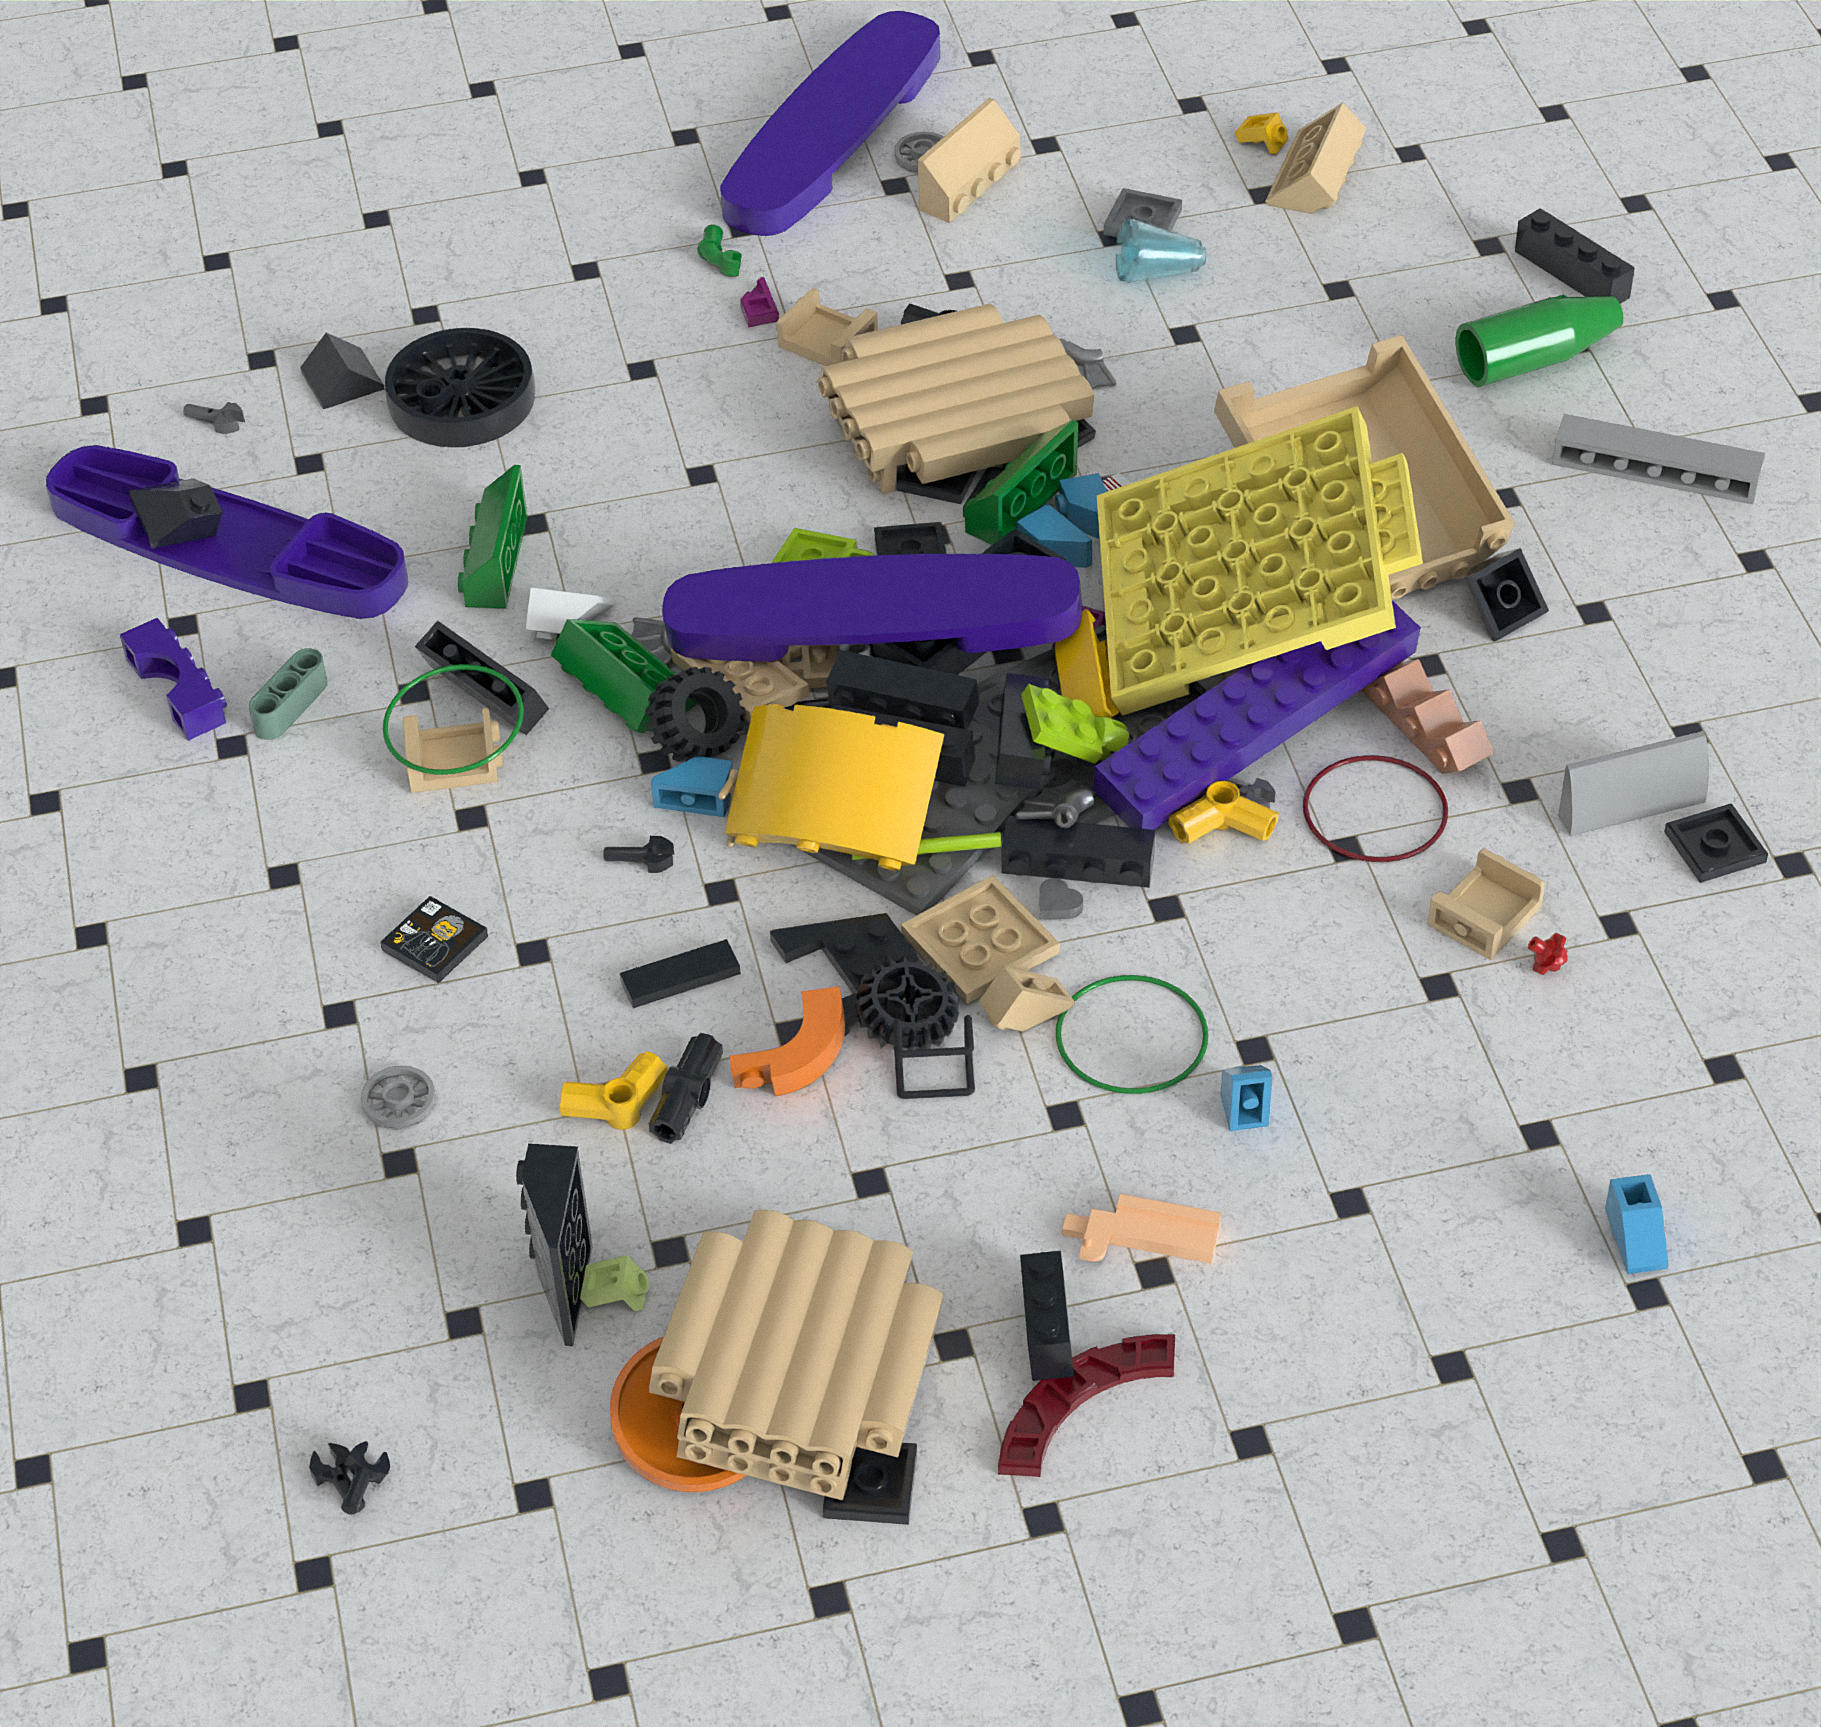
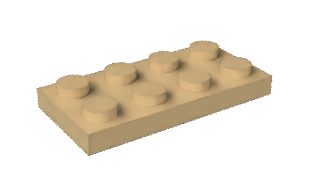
(756, 681)

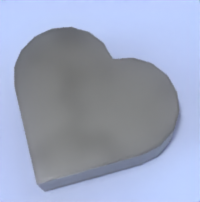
(1059, 901)

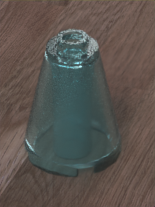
(1155, 252)

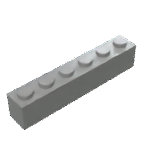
(1658, 458)

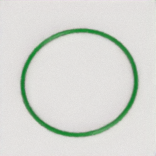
(468, 767)
(1192, 1067)

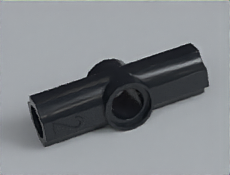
(685, 1088)

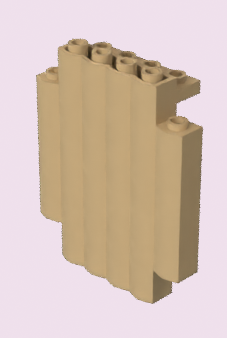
(952, 393)
(795, 1351)

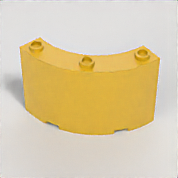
(834, 783)

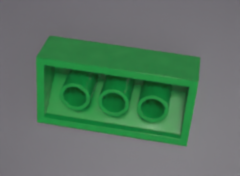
(1023, 484)
(494, 543)
(612, 668)

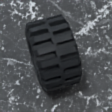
(719, 707)

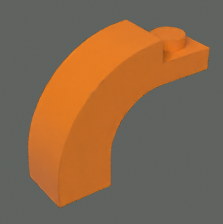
(804, 1056)

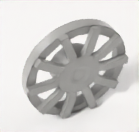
(918, 148)
(398, 1097)

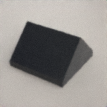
(339, 372)

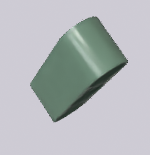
(288, 694)

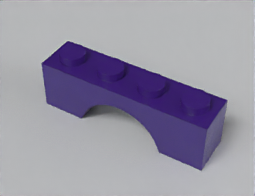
(157, 654)

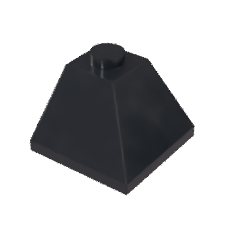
(177, 512)
(1505, 593)

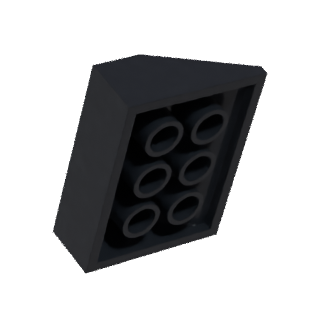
(557, 1227)

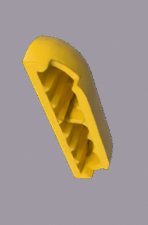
(1085, 668)

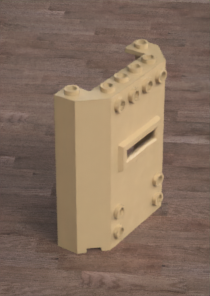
(1453, 499)

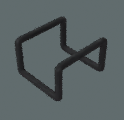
(967, 1051)

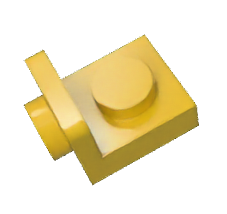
(1263, 128)

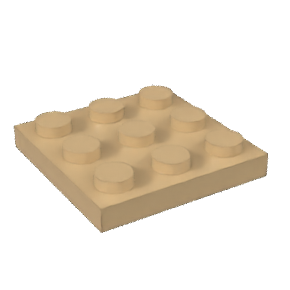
(979, 935)

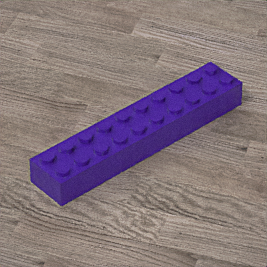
(1242, 722)

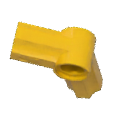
(1222, 810)
(618, 1099)

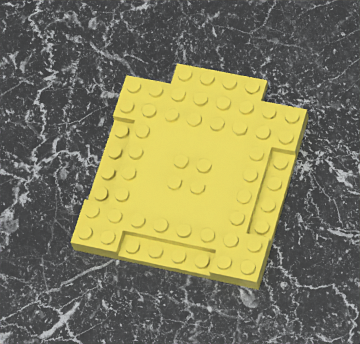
(1251, 557)

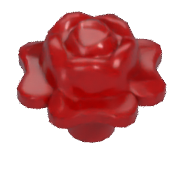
(1548, 953)

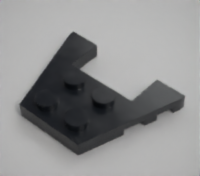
(850, 946)

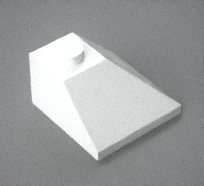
(551, 609)

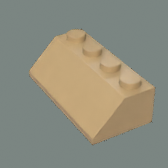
(967, 162)
(1318, 162)

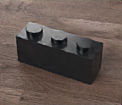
(1046, 1315)

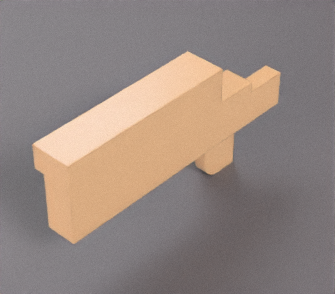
(1147, 1227)

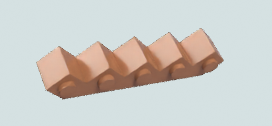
(1429, 718)

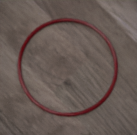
(1371, 858)

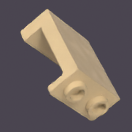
(819, 330)
(451, 749)
(1487, 904)

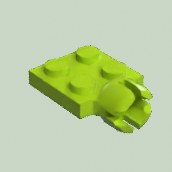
(810, 545)
(1071, 725)

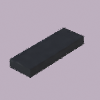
(680, 973)

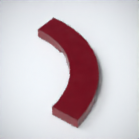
(1057, 1398)

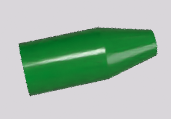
(1533, 336)

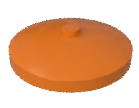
(648, 1427)

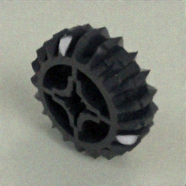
(923, 991)

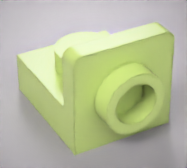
(615, 1281)

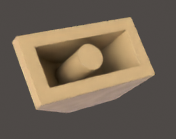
(1024, 999)

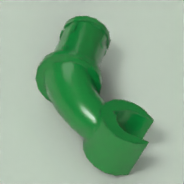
(711, 250)

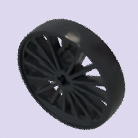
(460, 387)

